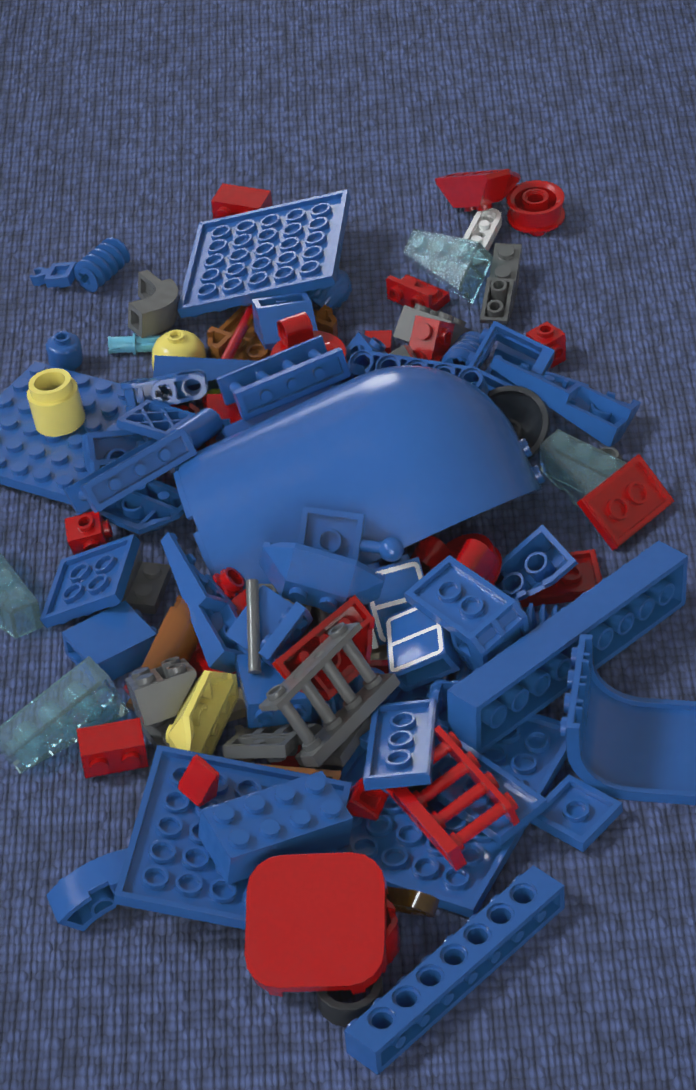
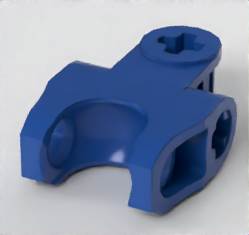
(175, 381)

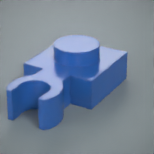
(58, 275)

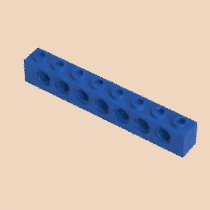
(454, 969)

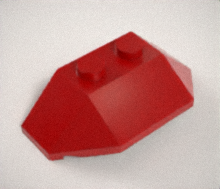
(478, 188)
(350, 612)

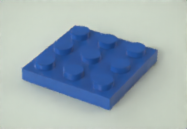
(90, 581)

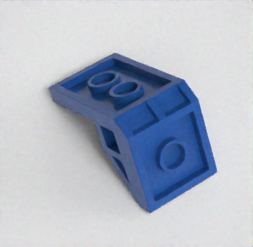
(471, 609)

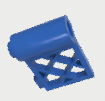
(198, 426)

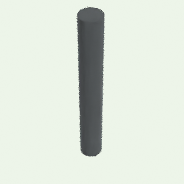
(253, 626)

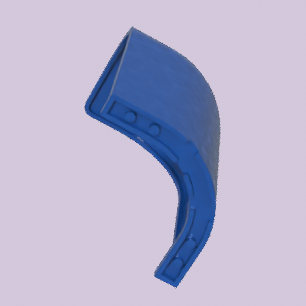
(389, 444)

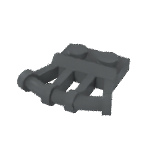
(265, 742)

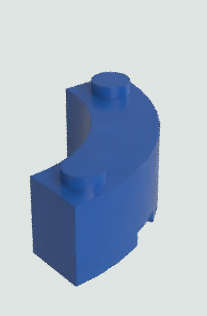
(87, 891)

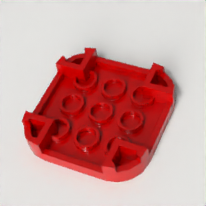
(316, 923)

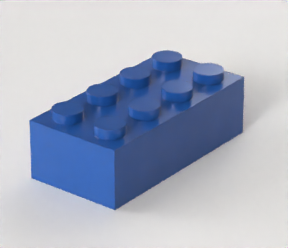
(272, 822)

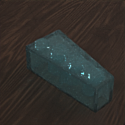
(50, 720)

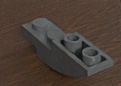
(502, 284)

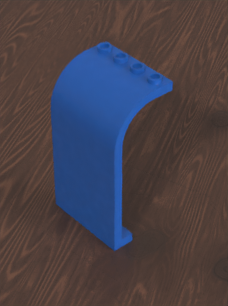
(627, 742)

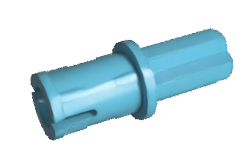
(131, 344)

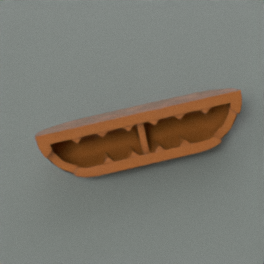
(173, 639)

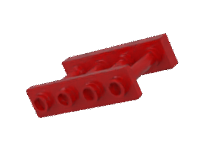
(433, 824)

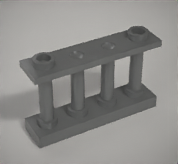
(356, 706)

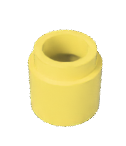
(55, 402)

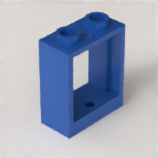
(497, 332)

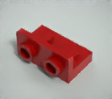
(414, 291)

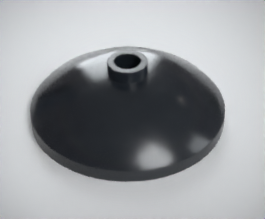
(525, 413)

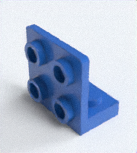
(279, 625)

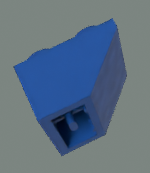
(274, 308)

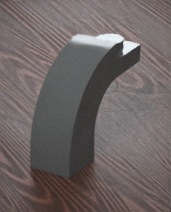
(157, 306)

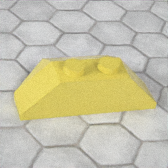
(204, 713)

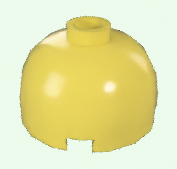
(179, 344)

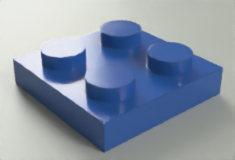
(577, 813)

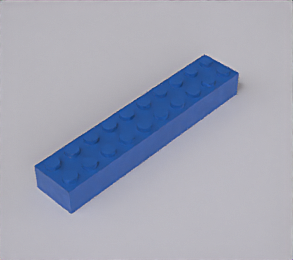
(537, 665)

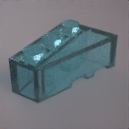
(450, 260)
(575, 464)

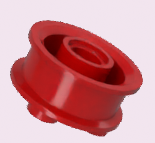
(535, 207)

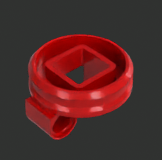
(299, 329)
(470, 549)

